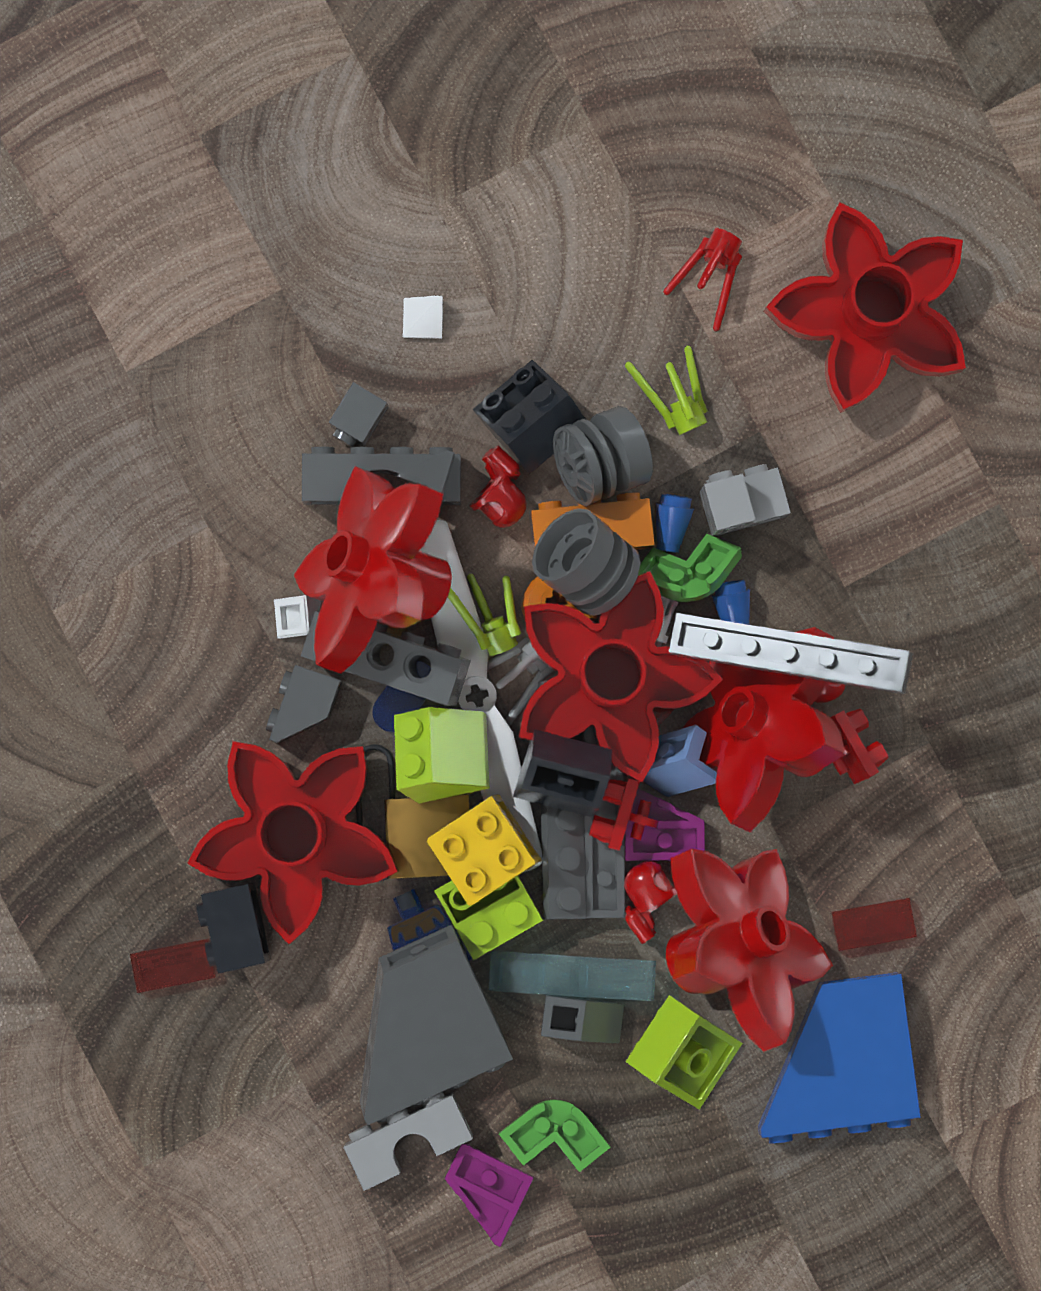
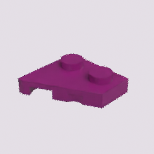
(675, 832)
(488, 1189)

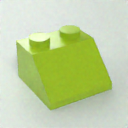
(441, 753)
(683, 1052)

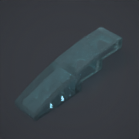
(572, 975)

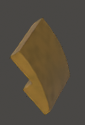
(410, 826)

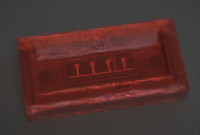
(171, 966)

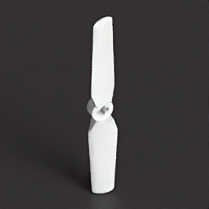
(453, 631)

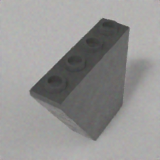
(427, 1027)

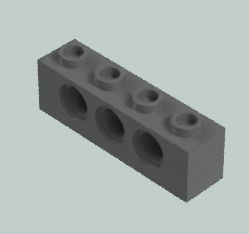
(441, 684)

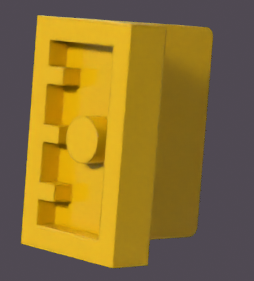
(483, 849)

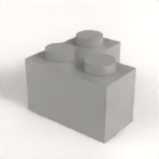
(742, 501)

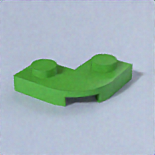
(698, 575)
(555, 1122)

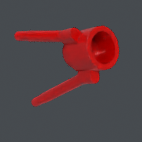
(719, 251)

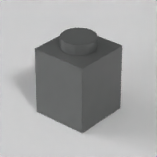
(357, 416)

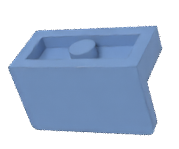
(678, 763)

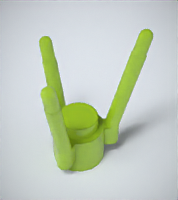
(686, 412)
(496, 634)

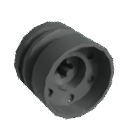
(602, 455)
(586, 562)

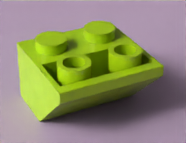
(492, 919)

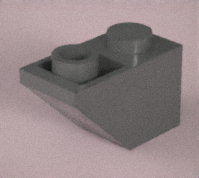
(306, 703)
(582, 1019)

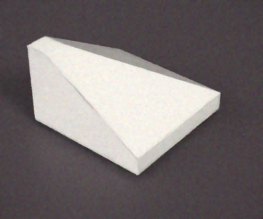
(423, 317)
(294, 615)

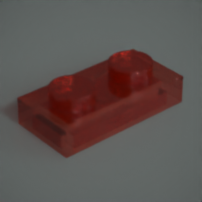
(873, 924)

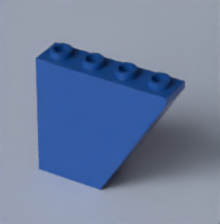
(846, 1063)

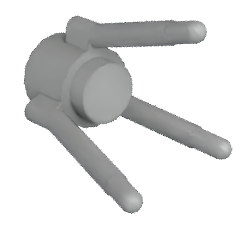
(528, 660)

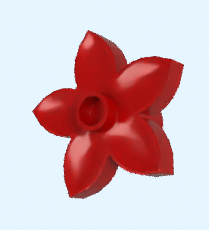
(874, 307)
(374, 567)
(611, 676)
(758, 731)
(294, 833)
(743, 940)

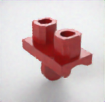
(858, 760)
(613, 831)

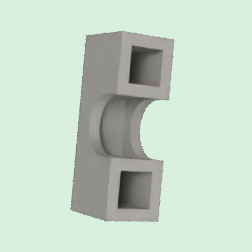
(374, 1150)

